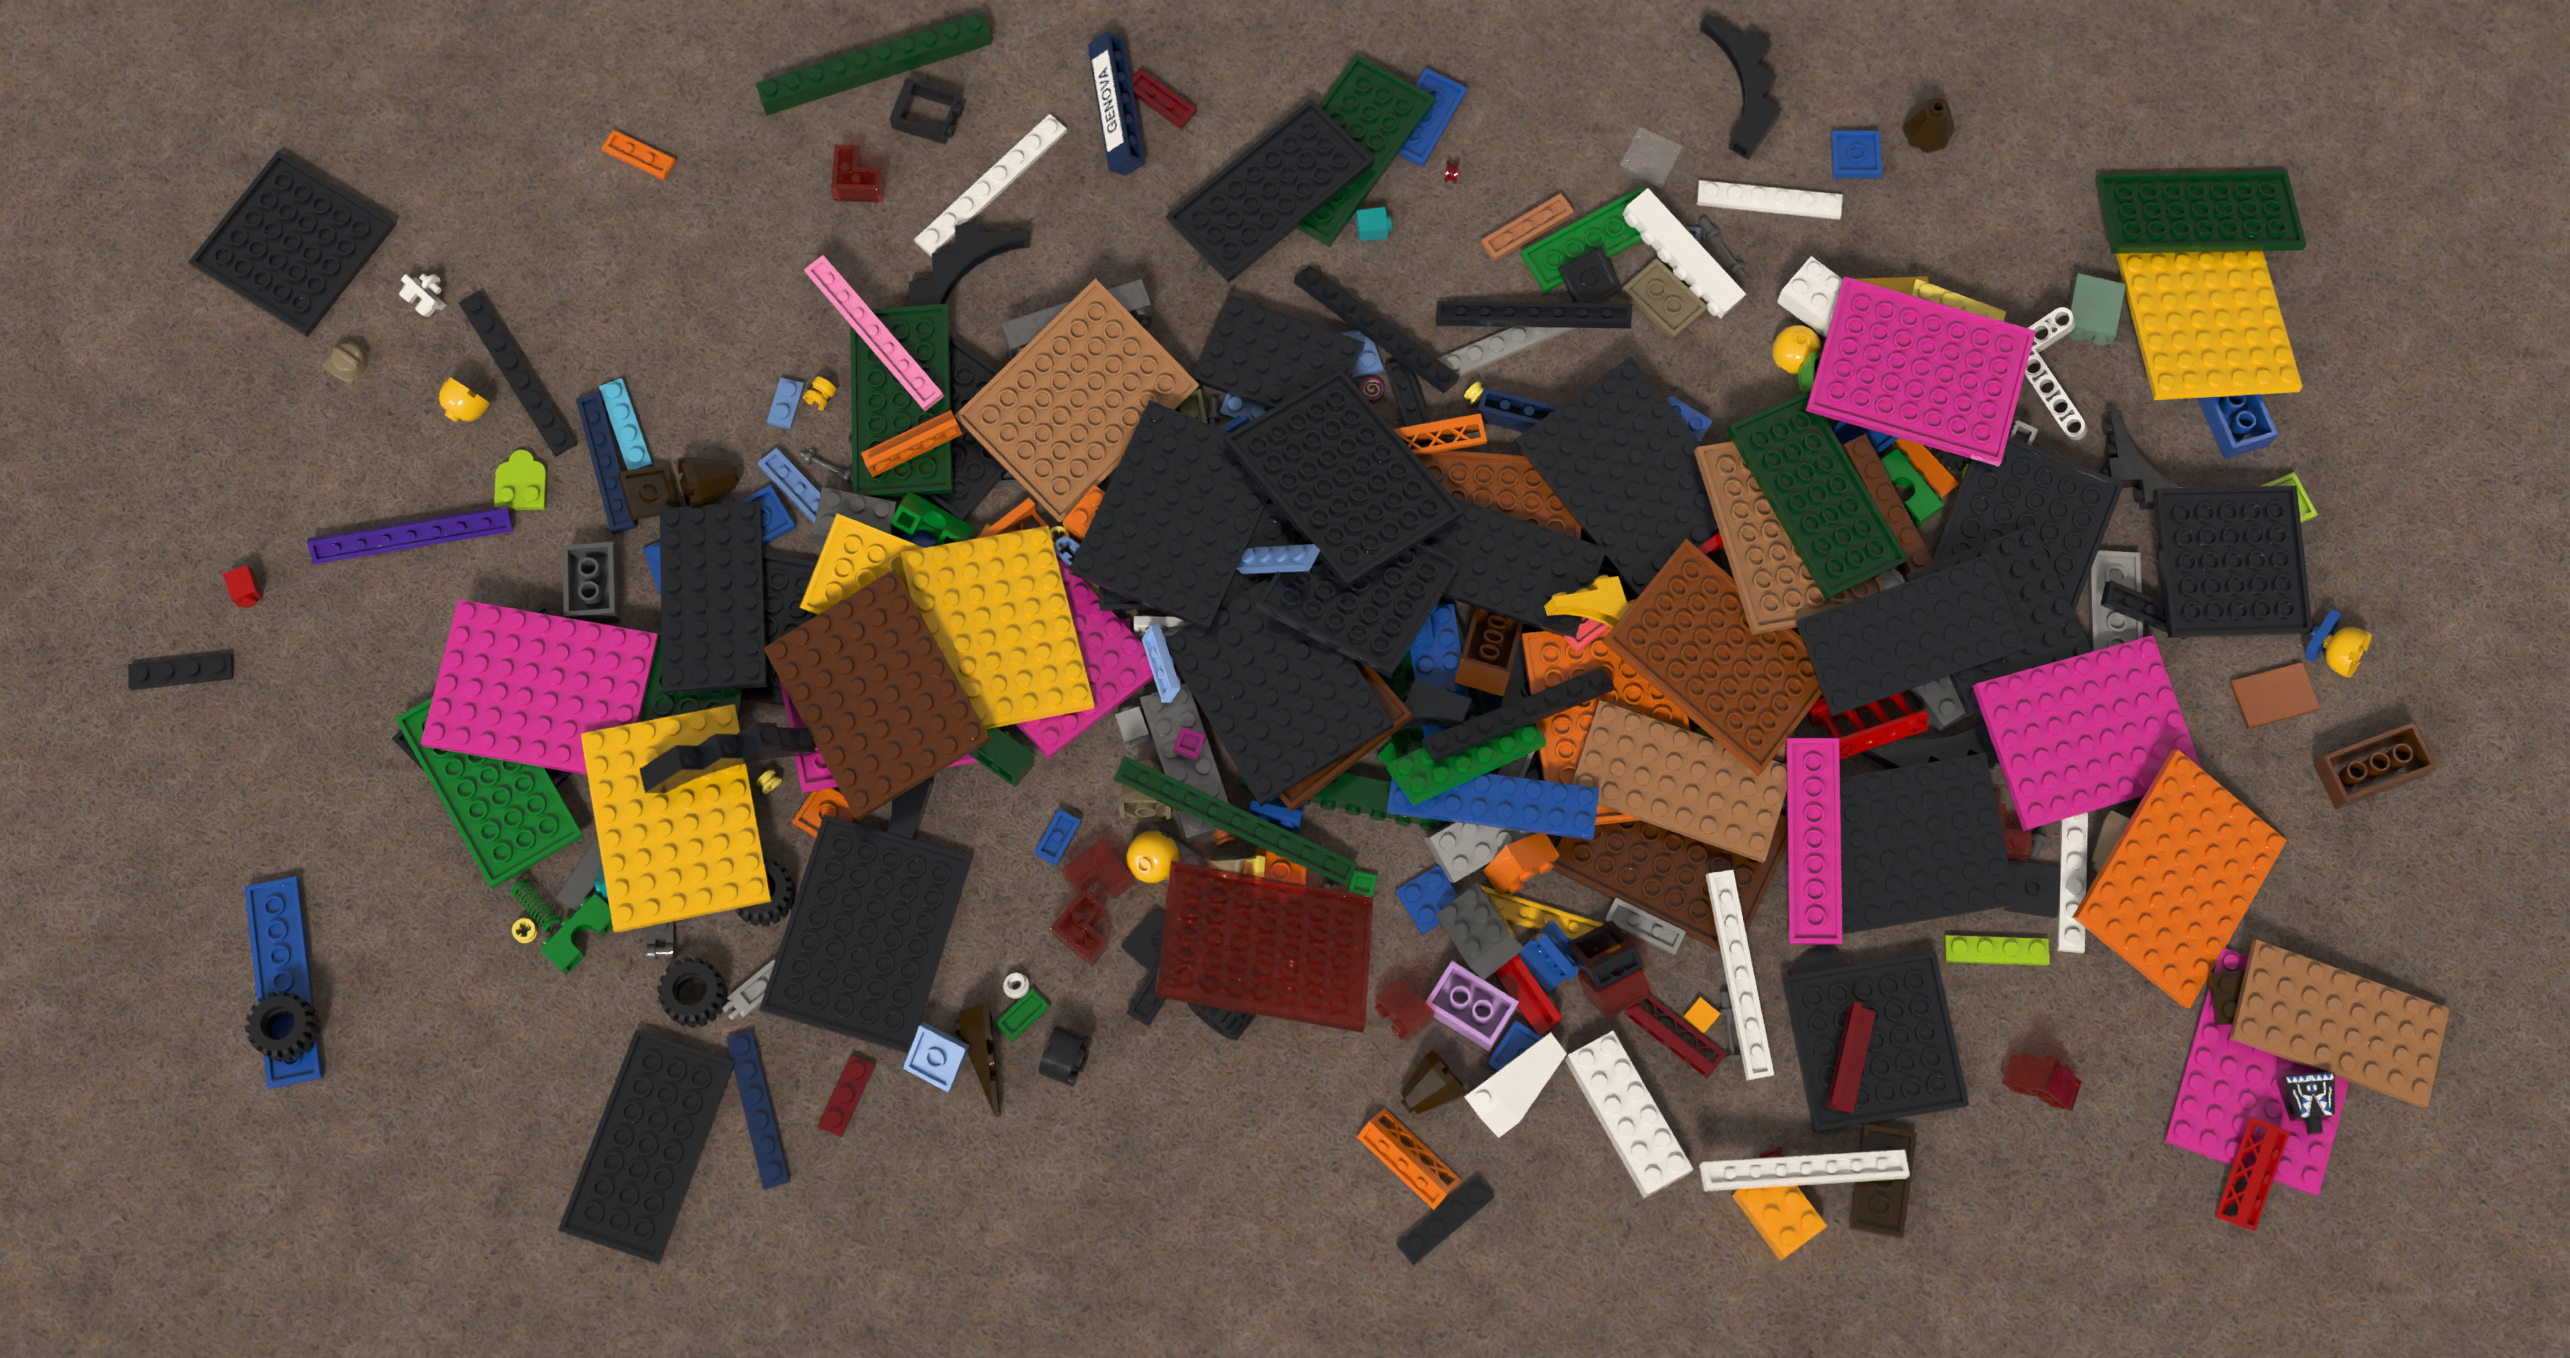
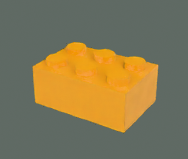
(1780, 1216)

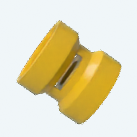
(820, 392)

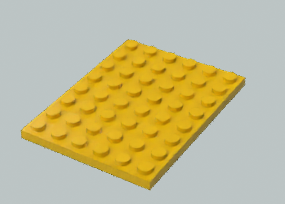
(2208, 324)
(1002, 624)
(675, 849)

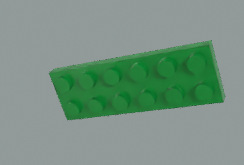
(1601, 228)
(1423, 779)

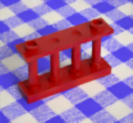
(1869, 738)

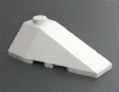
(1513, 1089)

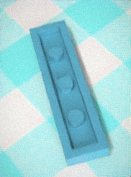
(625, 425)

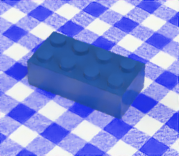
(2238, 423)

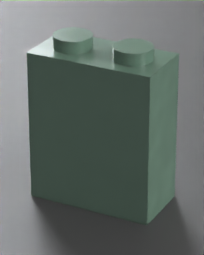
(2096, 308)

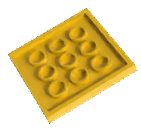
(851, 560)

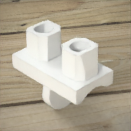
(414, 288)

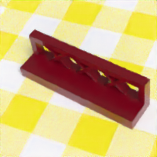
(1671, 1039)
(1850, 1058)

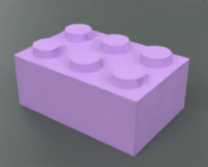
(1471, 1006)

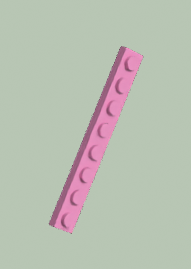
(874, 333)

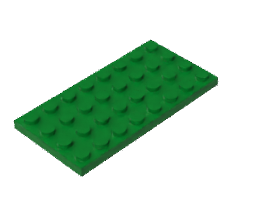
(500, 807)

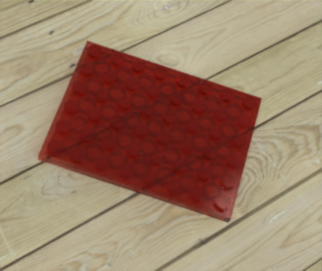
(1265, 947)

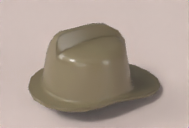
(347, 361)
(1227, 862)

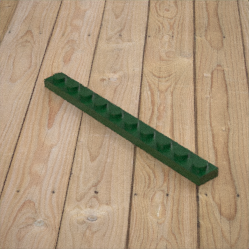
(1235, 821)

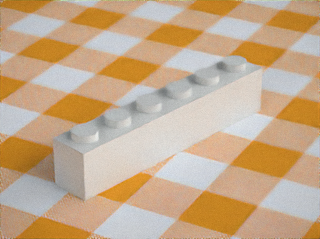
(1683, 253)

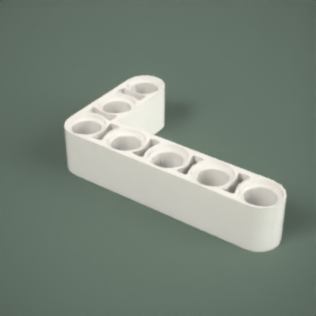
(2044, 375)

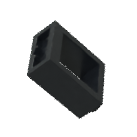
(903, 104)
(1601, 971)

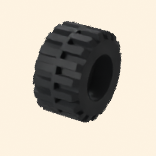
(779, 902)
(703, 1010)
(266, 1014)
(1224, 1021)

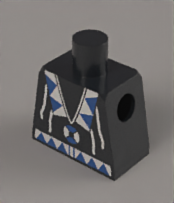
(2309, 1098)

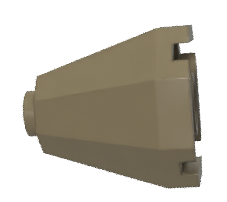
(1141, 807)
(2109, 833)

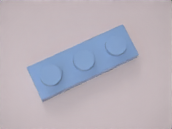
(1161, 663)

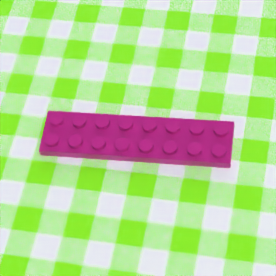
(1814, 841)

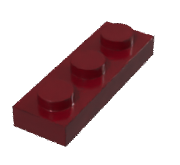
(1162, 99)
(846, 1096)

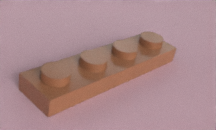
(1527, 227)

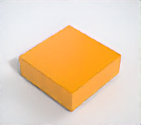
(1701, 1015)

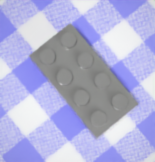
(1467, 847)

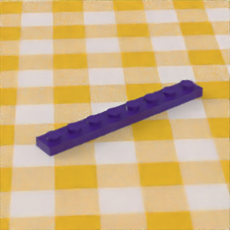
(410, 534)

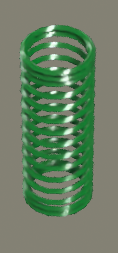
(545, 926)

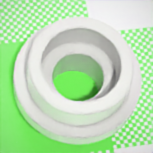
(1013, 979)

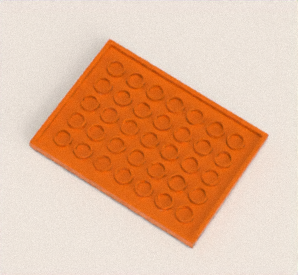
(1553, 661)
(2180, 878)

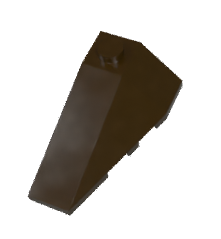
(977, 1031)

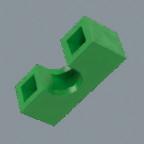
(1923, 501)
(917, 514)
(562, 948)

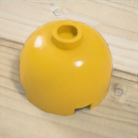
(1794, 346)
(461, 402)
(2346, 649)
(1151, 856)

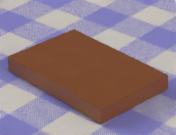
(2274, 695)

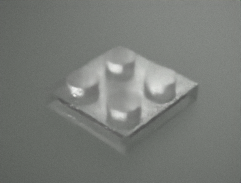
(1650, 157)

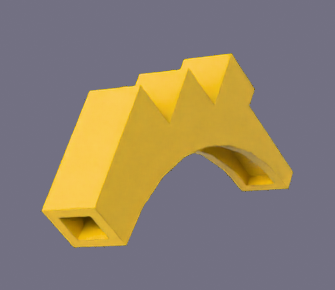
(1601, 601)

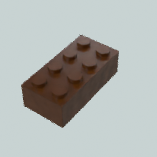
(1489, 652)
(2375, 765)

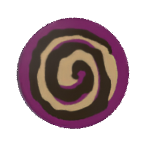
(1372, 389)

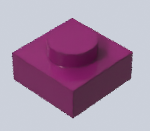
(1189, 743)

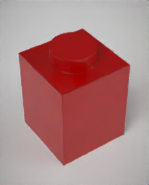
(243, 586)

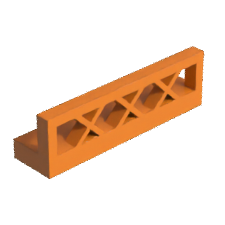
(1443, 429)
(911, 443)
(1015, 519)
(1406, 1160)

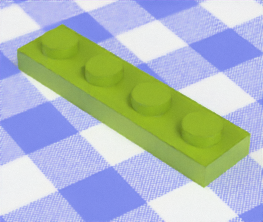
(1996, 950)

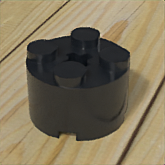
(1065, 1055)

